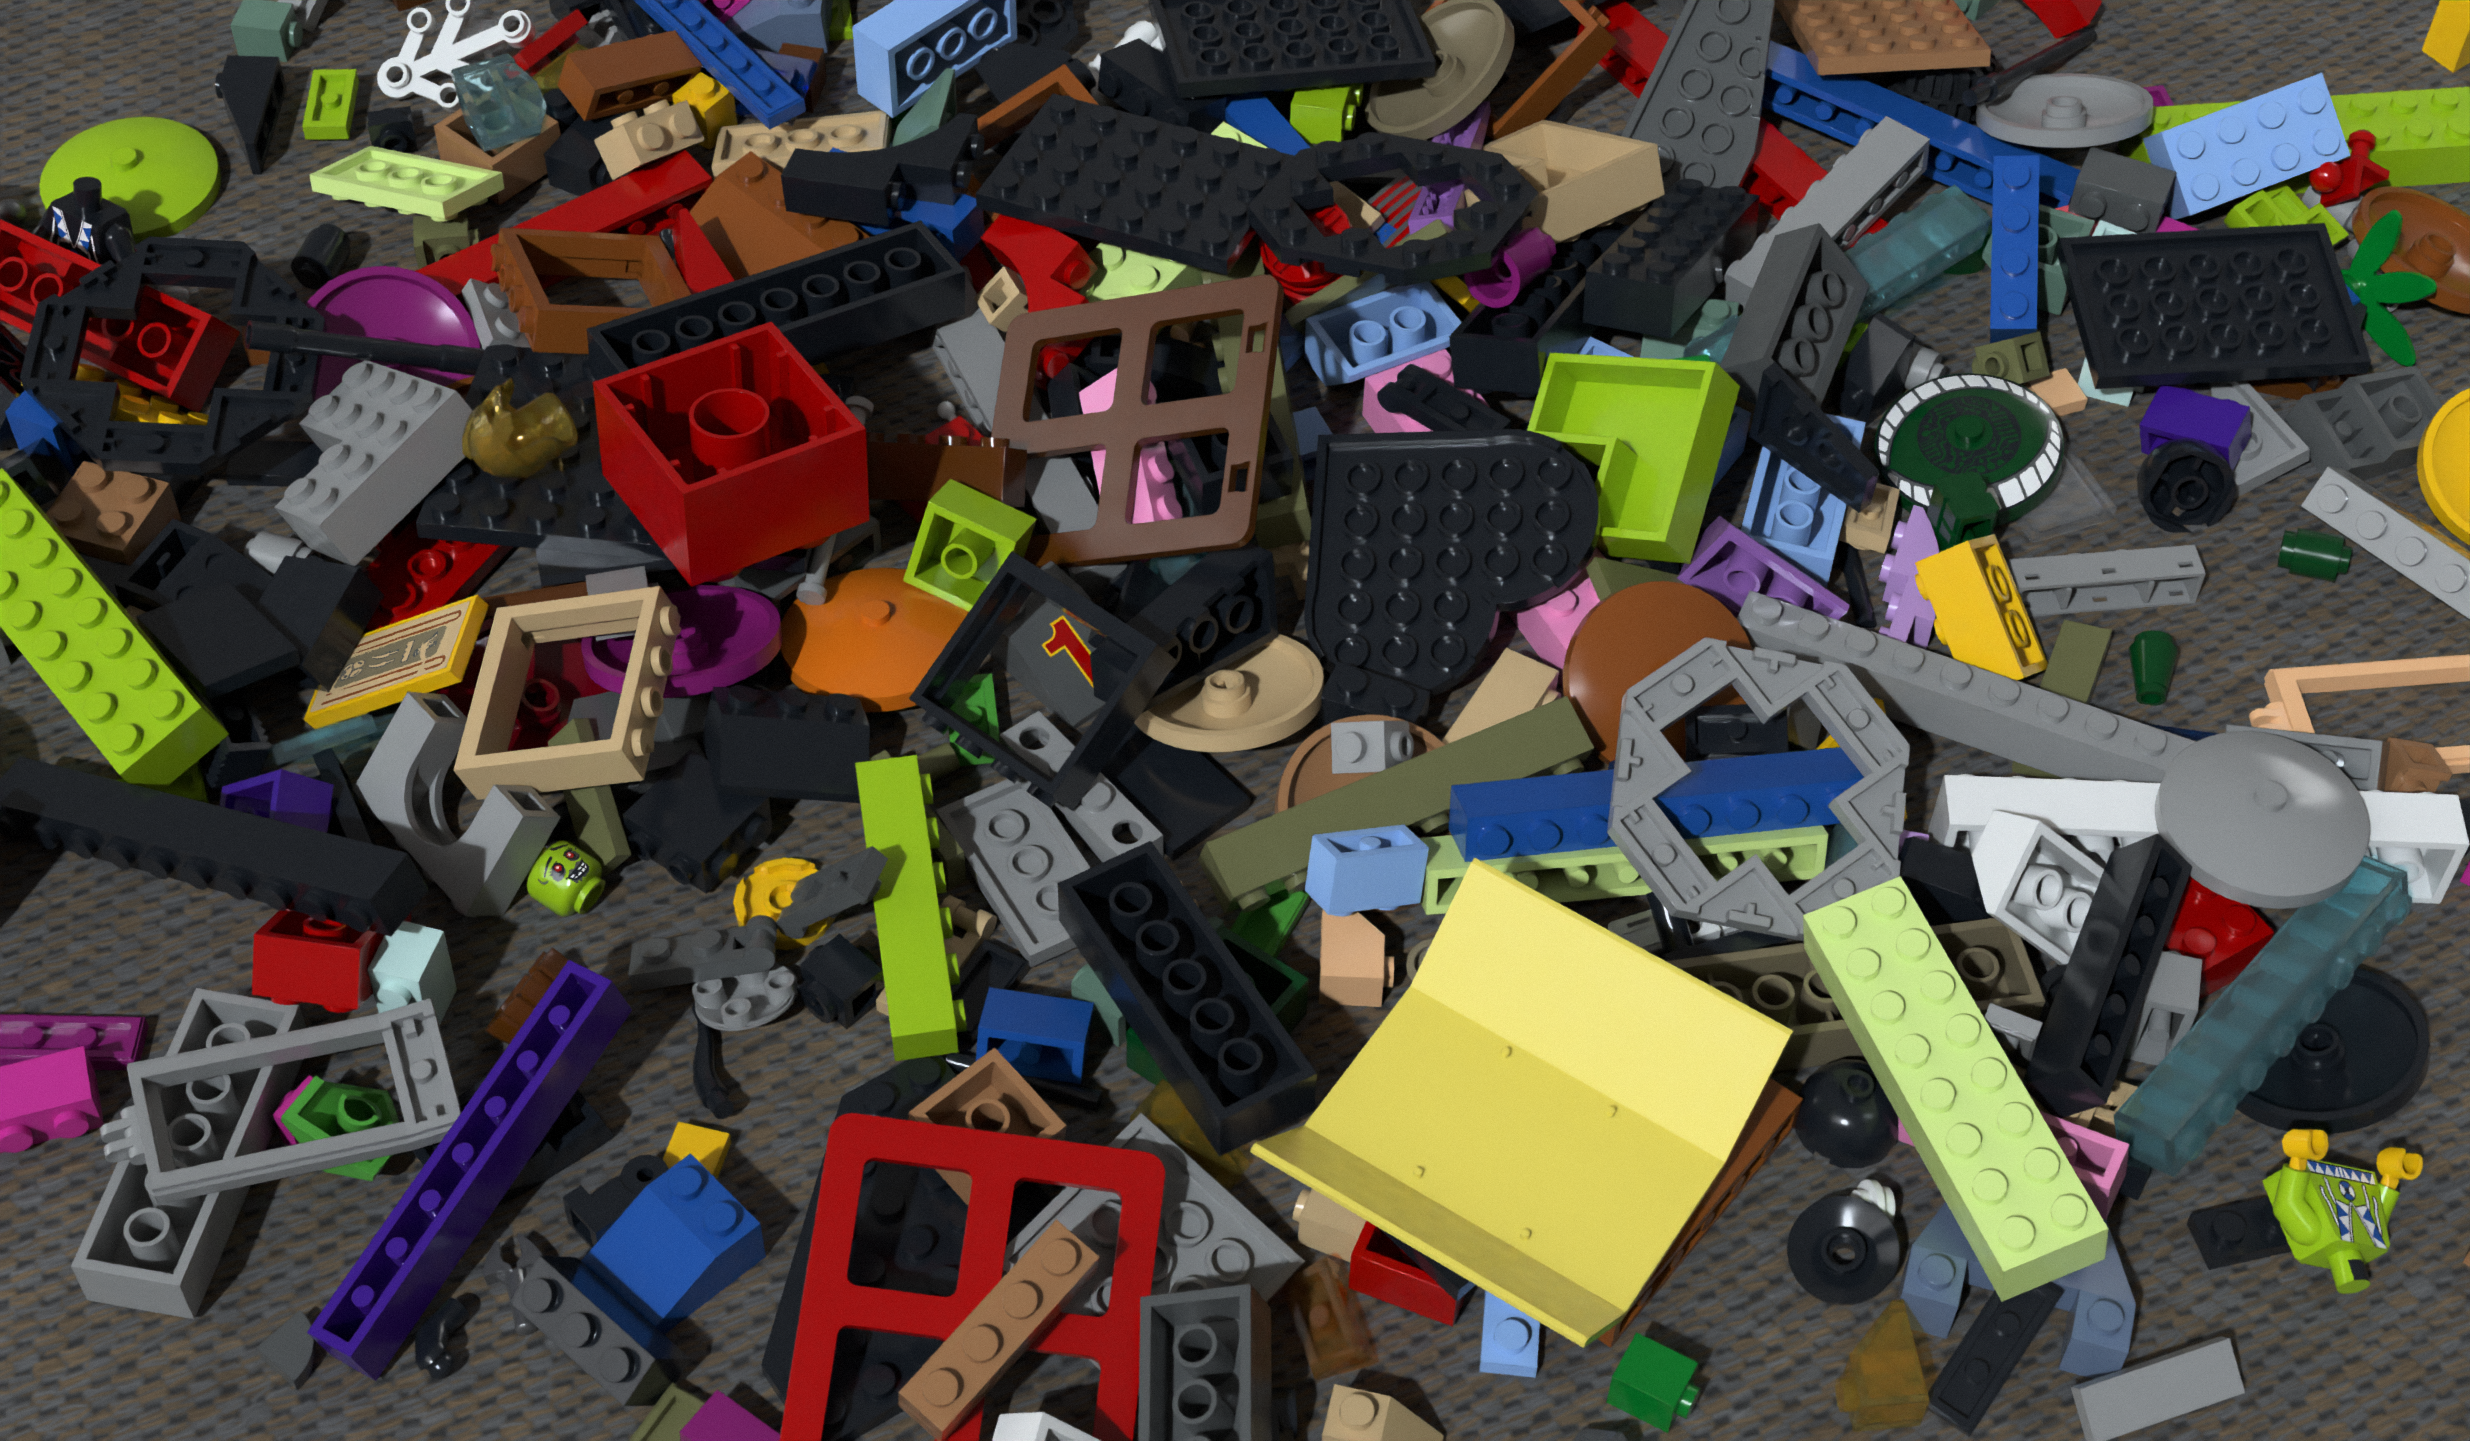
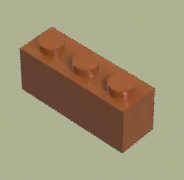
(627, 74)

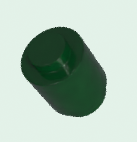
(2314, 554)

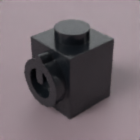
(840, 982)

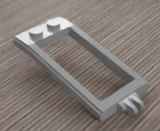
(418, 1069)

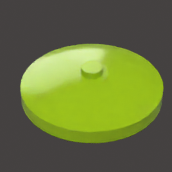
(145, 164)

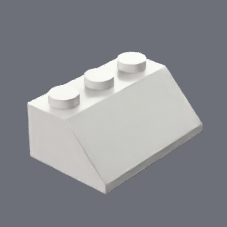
(2035, 882)

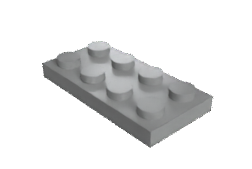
(1016, 859)

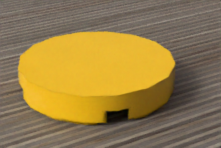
(768, 879)

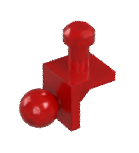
(2349, 176)

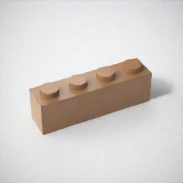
(998, 1331)

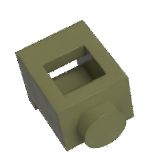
(441, 238)
(2007, 361)

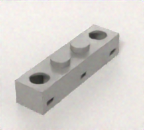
(2121, 576)
(1103, 805)

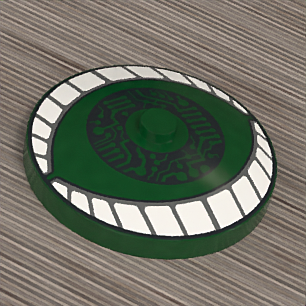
(1971, 426)

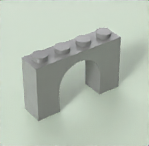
(405, 793)

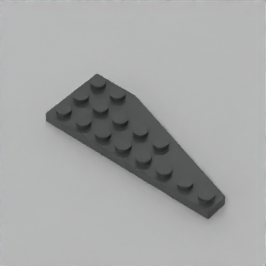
(1707, 93)

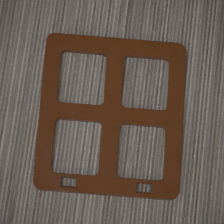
(1133, 423)

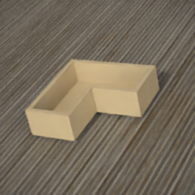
(1580, 176)

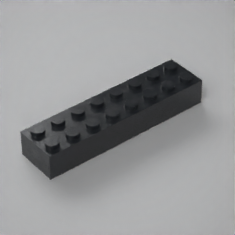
(819, 303)

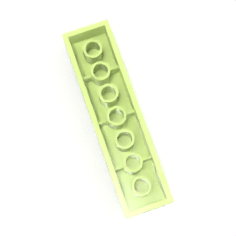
(1954, 1090)

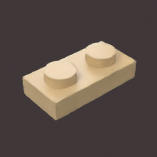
(1872, 525)

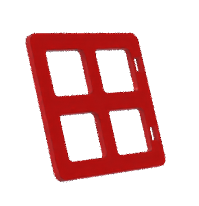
(995, 1166)

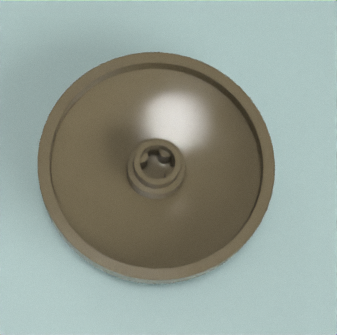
(1471, 52)

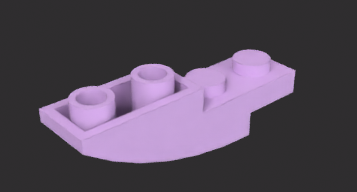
(1907, 609)

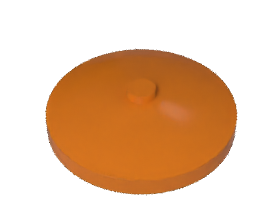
(867, 638)

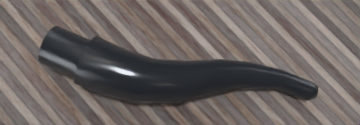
(705, 1076)

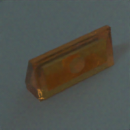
(1328, 1320)

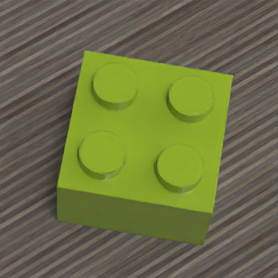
(965, 543)

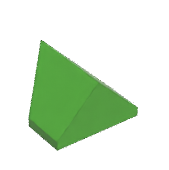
(338, 1109)

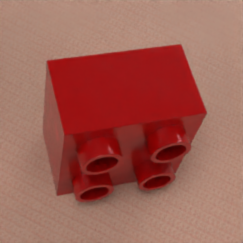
(732, 453)

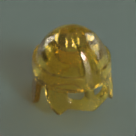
(520, 440)

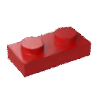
(559, 36)

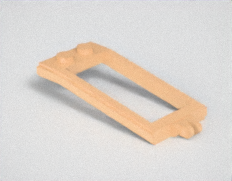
(2289, 711)

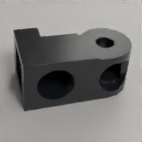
(596, 1212)

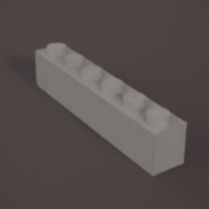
(1846, 199)

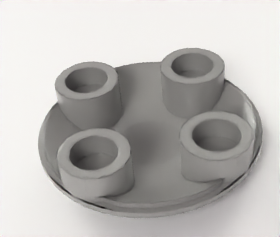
(745, 999)

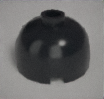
(2186, 476)
(1846, 1115)

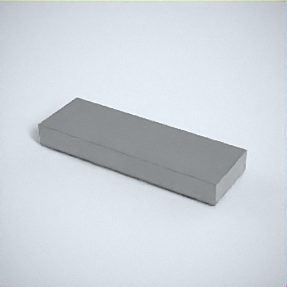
(2015, 1033)
(2158, 1389)

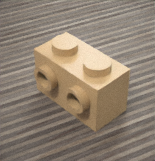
(649, 138)

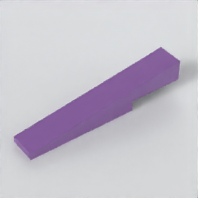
(1442, 198)

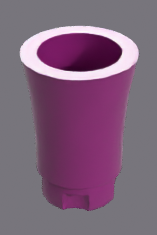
(1516, 268)

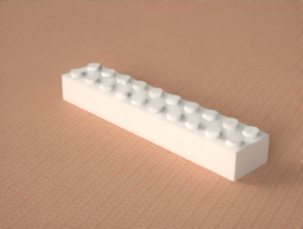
(2407, 830)

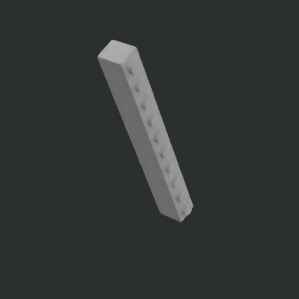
(1053, 487)
(1969, 701)

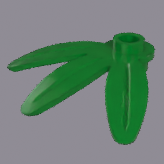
(2386, 288)

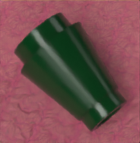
(2152, 665)

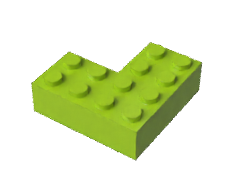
(1654, 435)

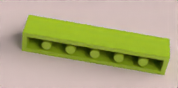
(907, 909)

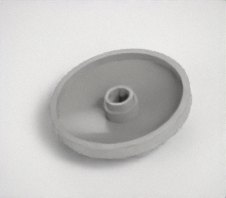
(2067, 111)
(2263, 819)

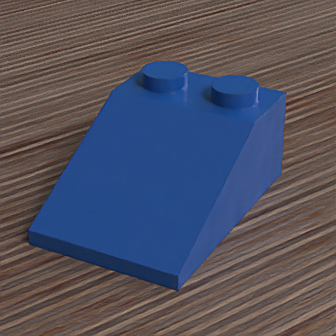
(677, 1245)

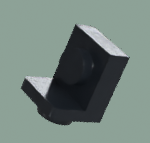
(393, 129)

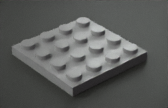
(1202, 1232)

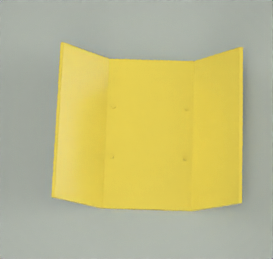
(1539, 1107)

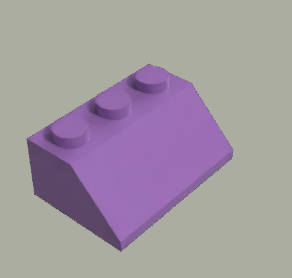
(1733, 563)

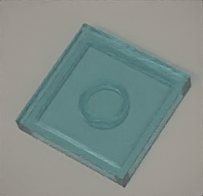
(322, 738)

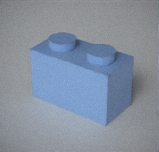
(1366, 869)

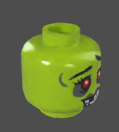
(565, 879)

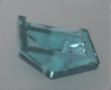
(499, 101)

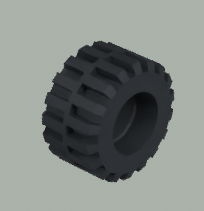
(1939, 87)

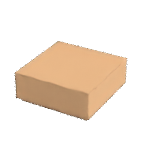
(2059, 392)

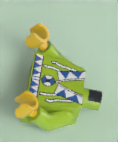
(2334, 1211)

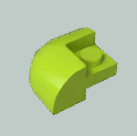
(2282, 207)

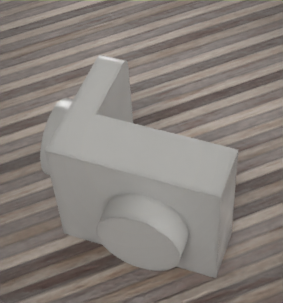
(1369, 746)

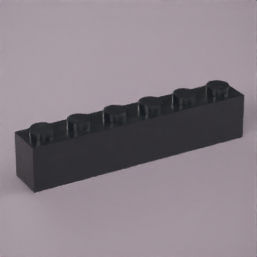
(2107, 977)

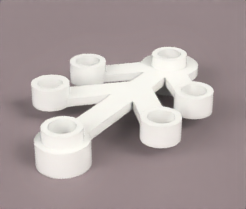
(446, 52)

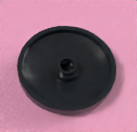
(2349, 1065)

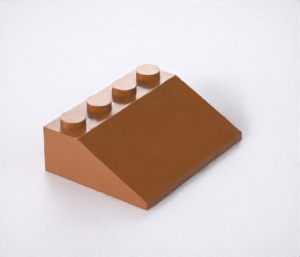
(749, 223)

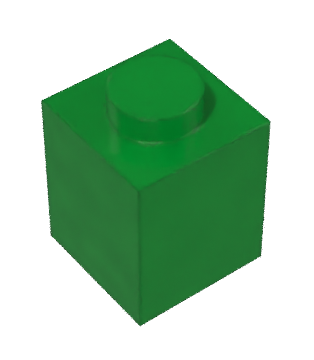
(1654, 1383)

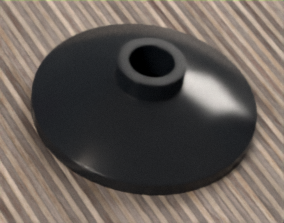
(1836, 1225)

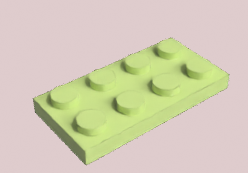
(407, 182)

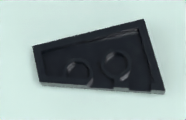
(1809, 441)

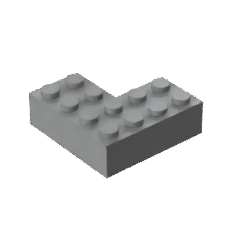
(383, 451)

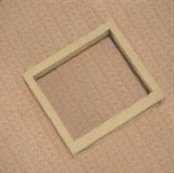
(502, 676)

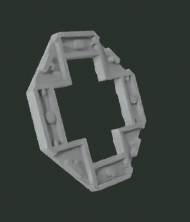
(1769, 684)

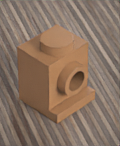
(2414, 767)

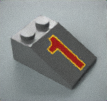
(1051, 655)

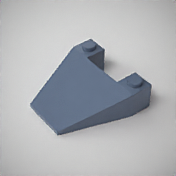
(2095, 1297)

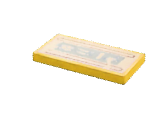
(402, 658)

